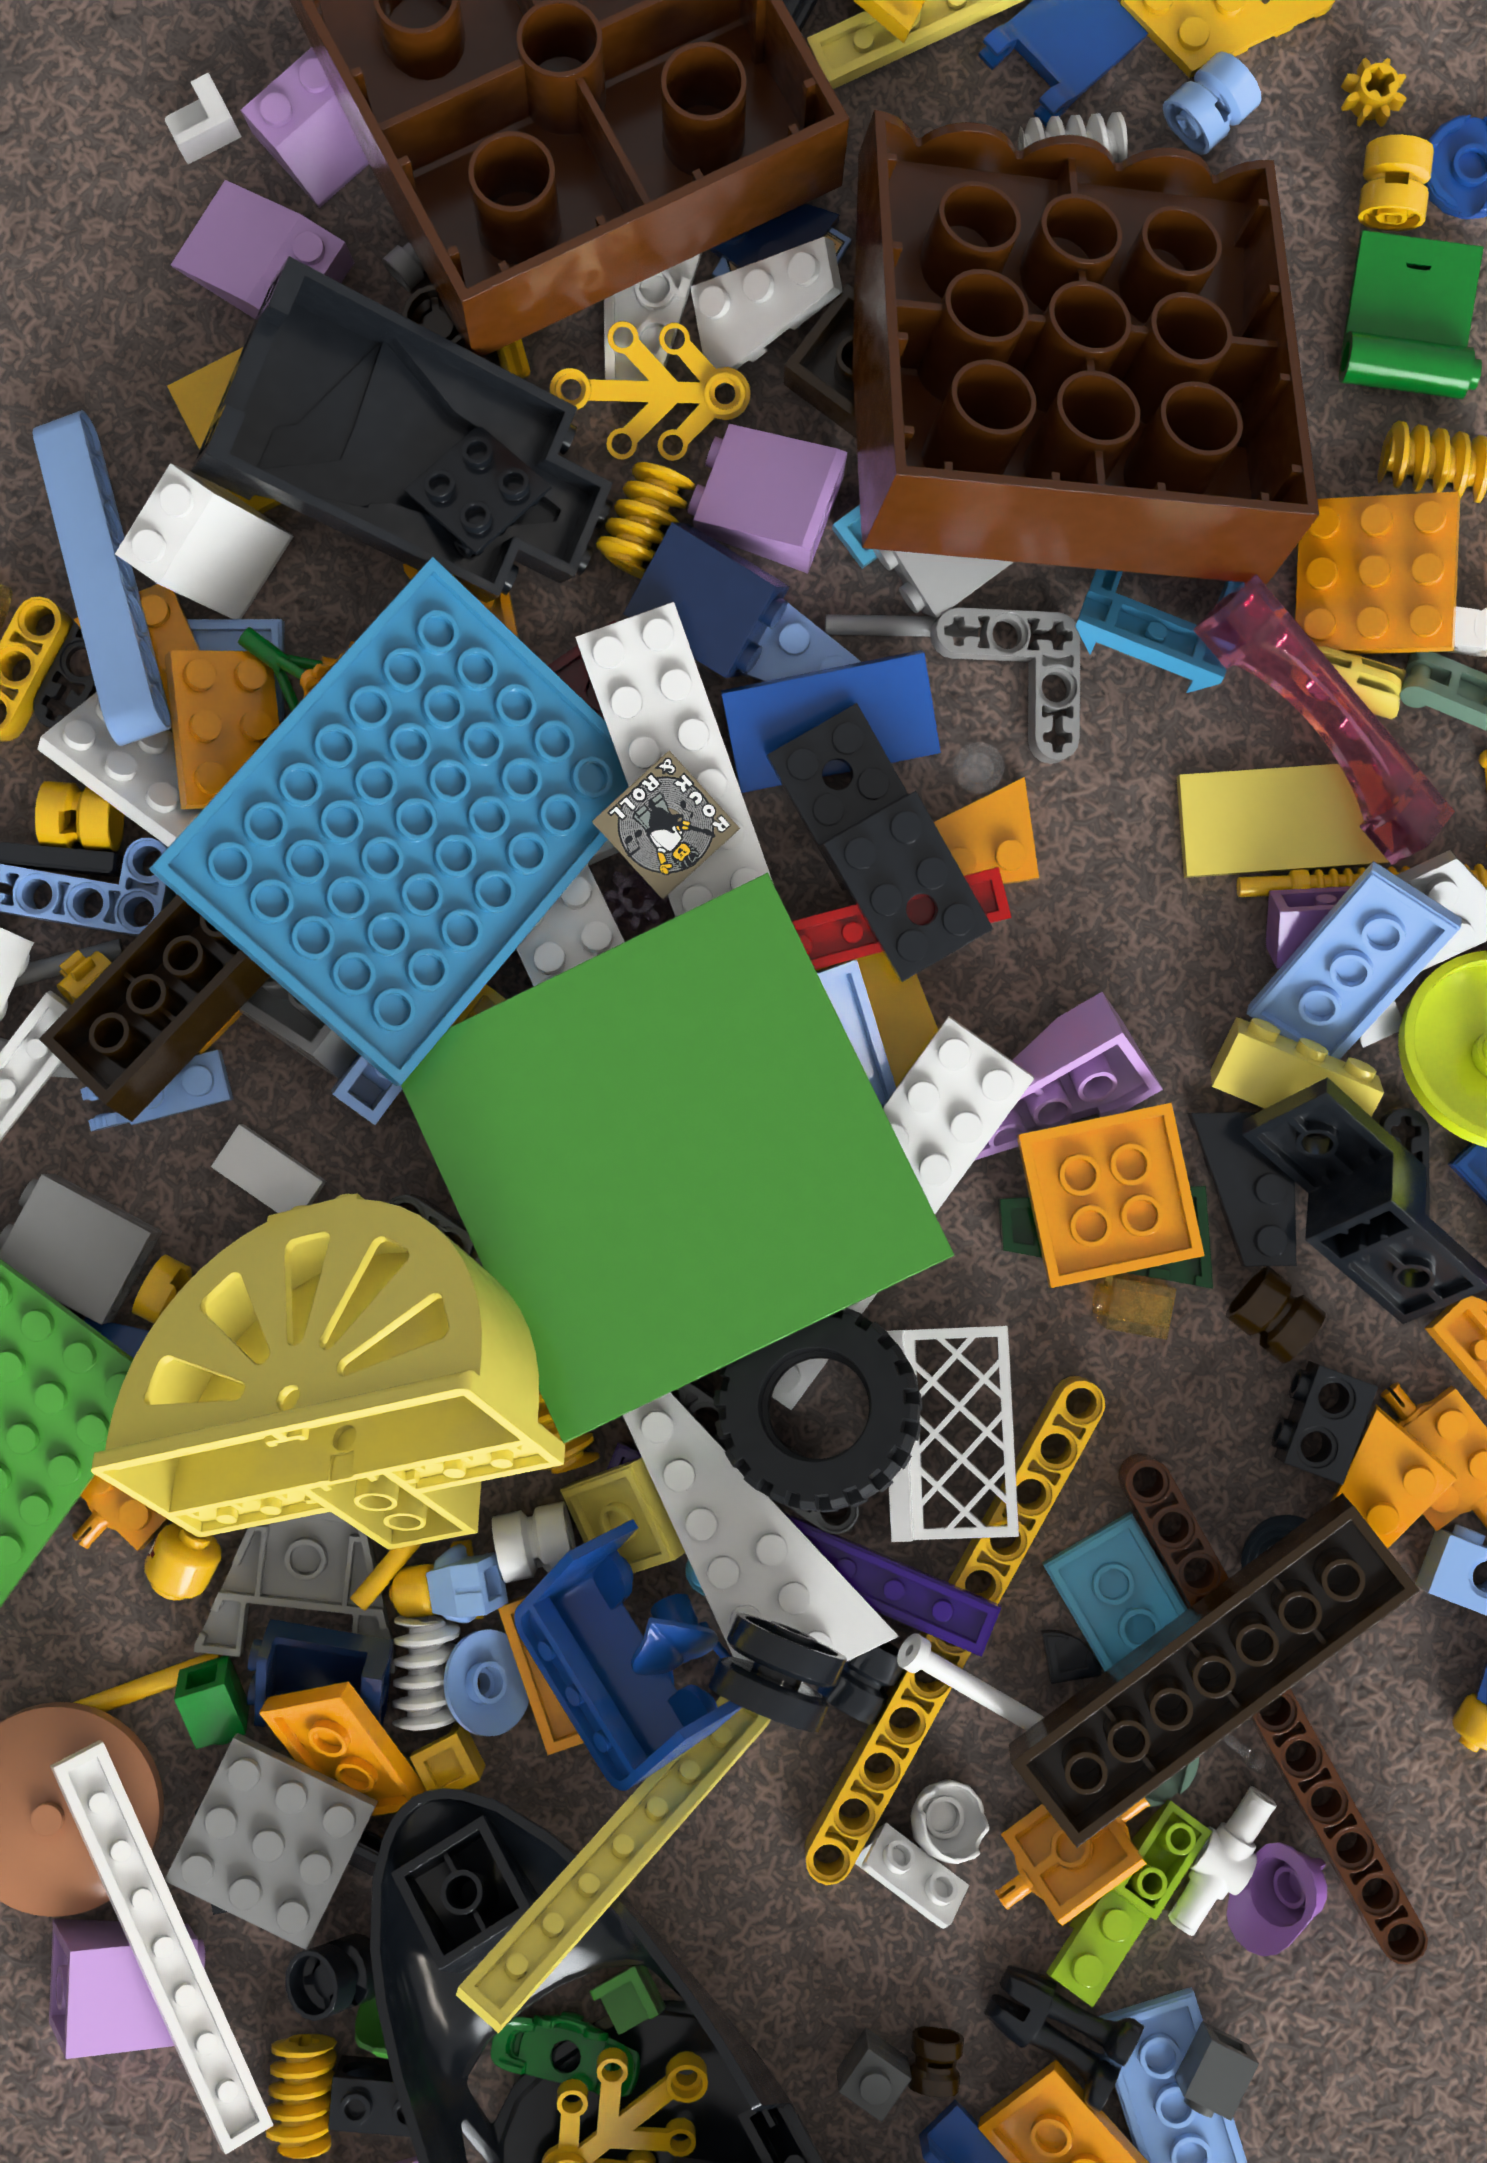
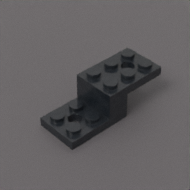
(879, 842)
(1365, 1202)

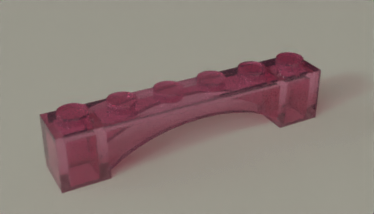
(1394, 796)

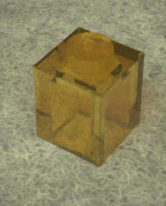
(1134, 1305)

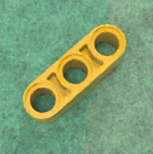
(21, 643)

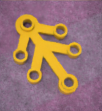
(660, 391)
(621, 2128)

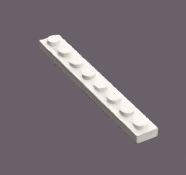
(162, 1946)

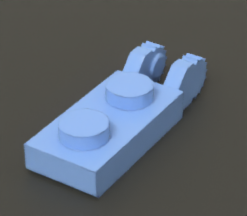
(194, 1087)

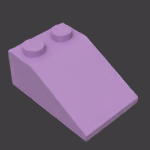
(247, 241)

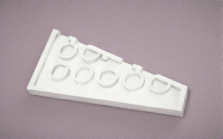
(742, 1542)

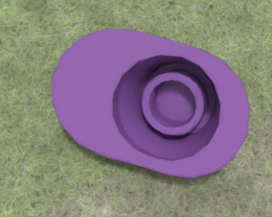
(1277, 1900)

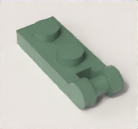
(1458, 688)

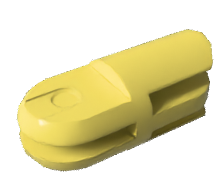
(1372, 681)

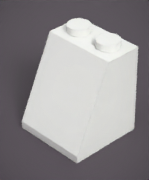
(204, 543)

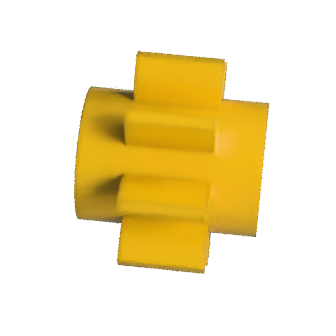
(1369, 104)
(80, 973)

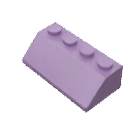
(306, 129)

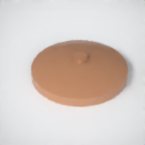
(41, 1849)

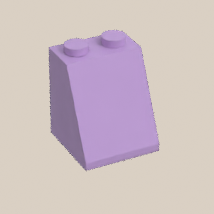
(768, 494)
(100, 1992)

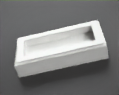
(267, 1171)

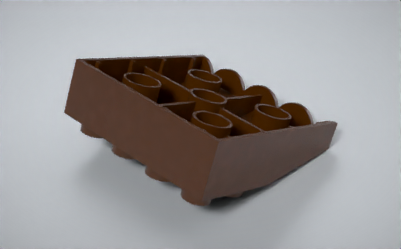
(575, 139)

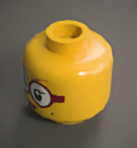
(181, 1563)

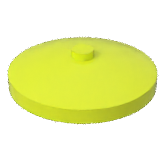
(1446, 1046)

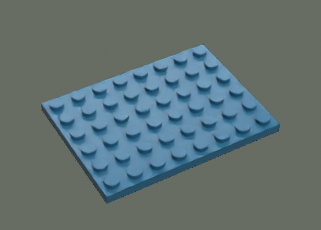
(404, 823)

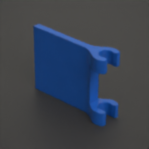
(1066, 45)

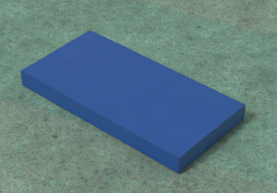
(771, 713)

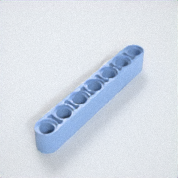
(100, 581)

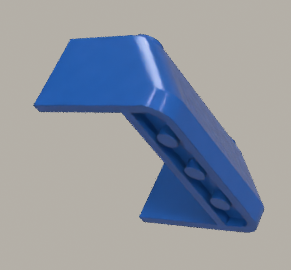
(585, 1650)

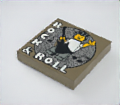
(665, 824)

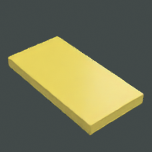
(1271, 821)

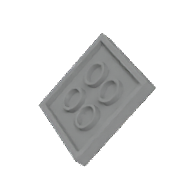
(271, 1840)

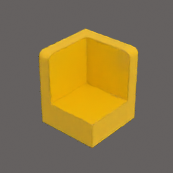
(449, 1761)

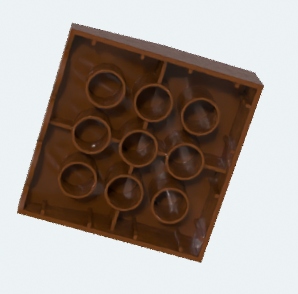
(1075, 356)

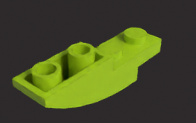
(1113, 1922)

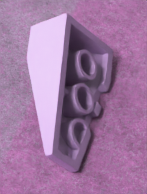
(1080, 1069)

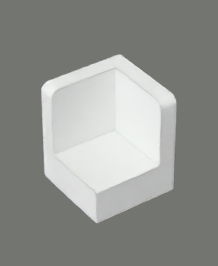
(202, 124)

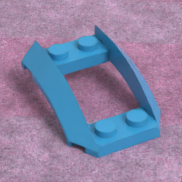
(1147, 632)

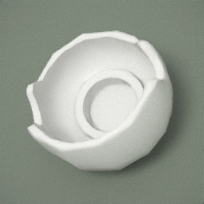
(949, 1821)

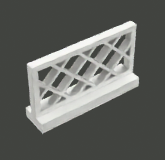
(906, 1492)

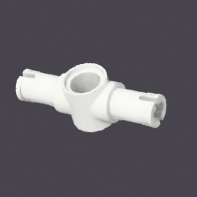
(1223, 1862)

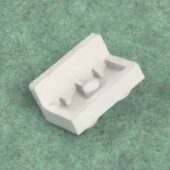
(912, 1875)

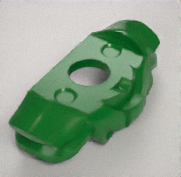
(528, 2044)

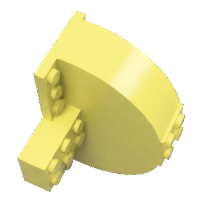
(333, 1371)

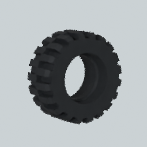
(836, 1480)

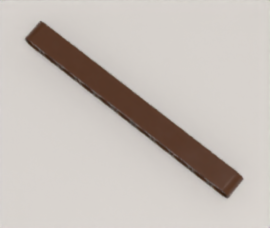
(1280, 1730)

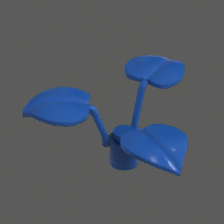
(673, 1638)

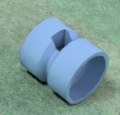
(1218, 97)

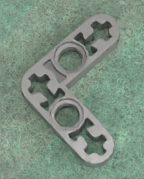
(1041, 662)

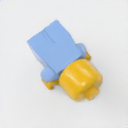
(456, 1586)

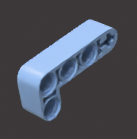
(70, 893)

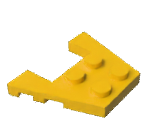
(1198, 29)

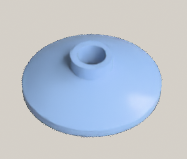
(501, 1694)

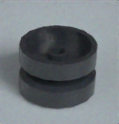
(773, 1682)

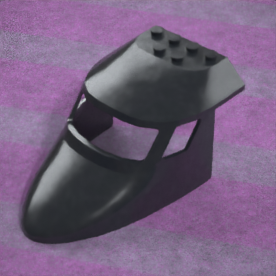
(443, 1896)

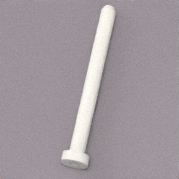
(916, 1655)

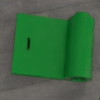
(1410, 322)

